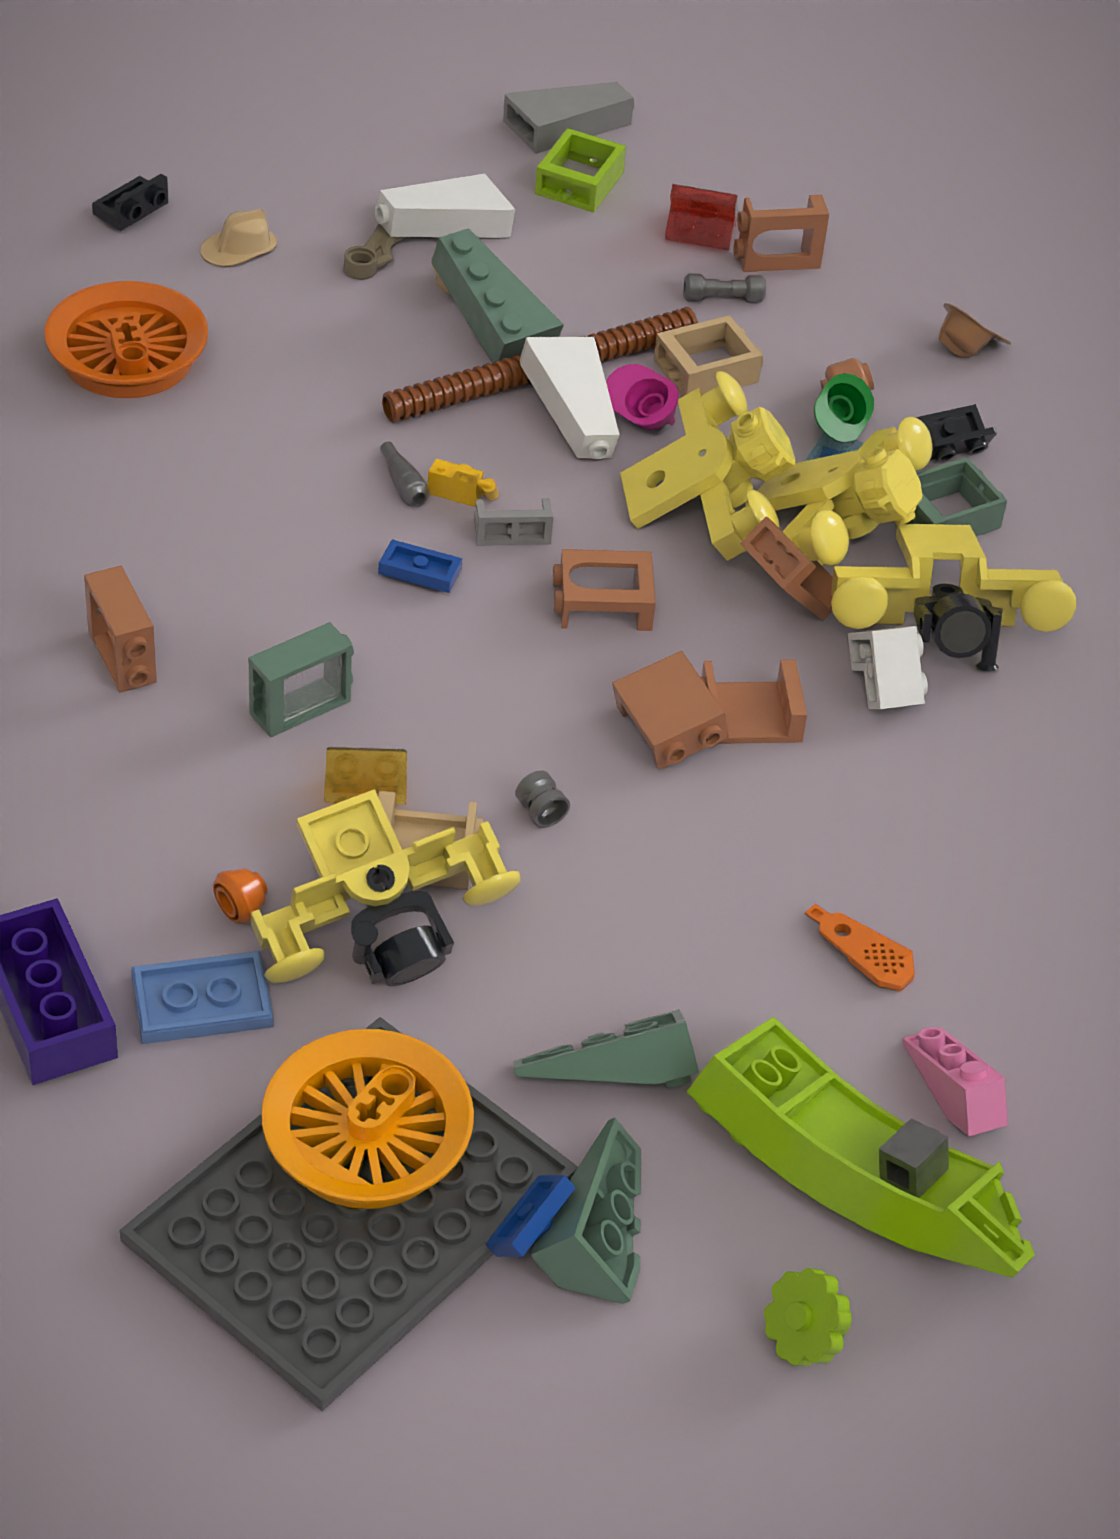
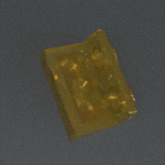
(362, 770)

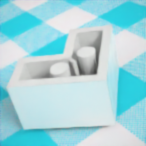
(890, 666)

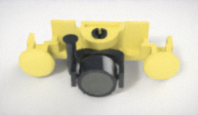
(961, 616)
(352, 852)

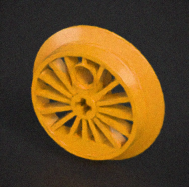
(376, 1123)

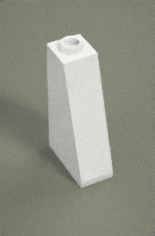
(446, 208)
(574, 391)

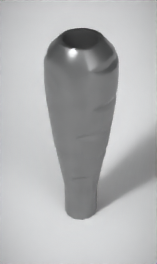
(405, 477)

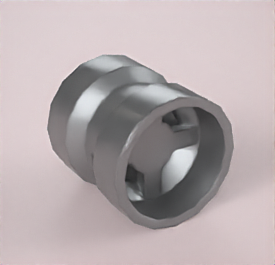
(544, 801)

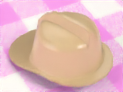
(241, 239)

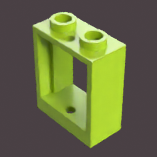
(586, 189)

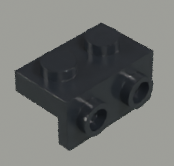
(132, 201)
(957, 432)

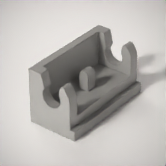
(513, 526)

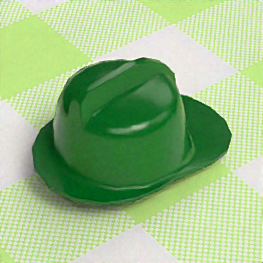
(844, 407)

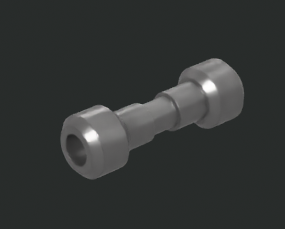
(751, 288)

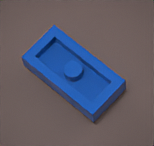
(420, 566)
(530, 1216)

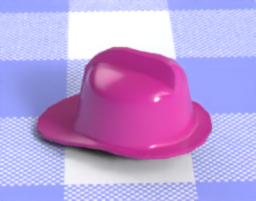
(643, 396)

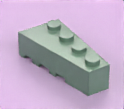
(491, 296)

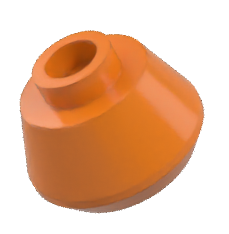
(239, 893)

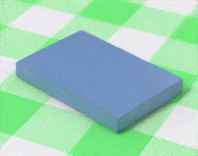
(201, 997)

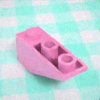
(960, 1081)

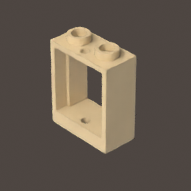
(676, 345)

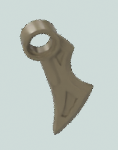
(374, 253)

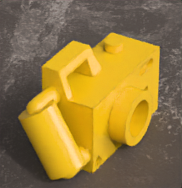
(460, 483)

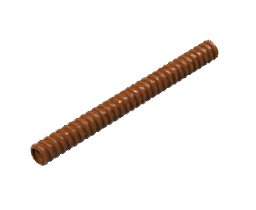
(509, 373)

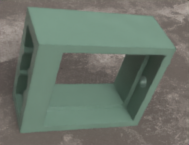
(972, 484)

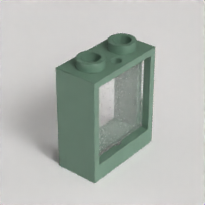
(300, 679)

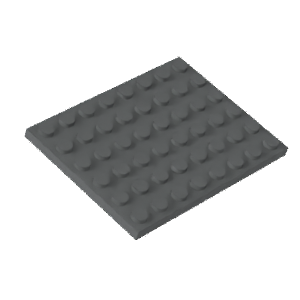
(326, 1283)

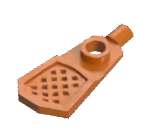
(872, 953)

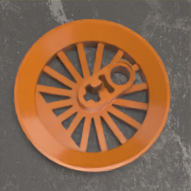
(128, 329)

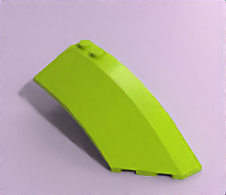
(827, 1144)

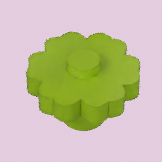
(807, 1317)

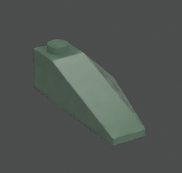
(647, 1053)
(595, 1227)

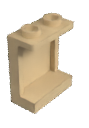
(416, 825)

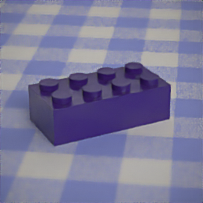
(51, 995)

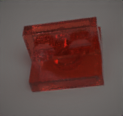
(701, 217)

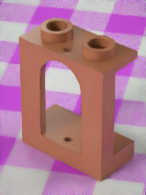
(754, 222)
(790, 567)
(576, 598)

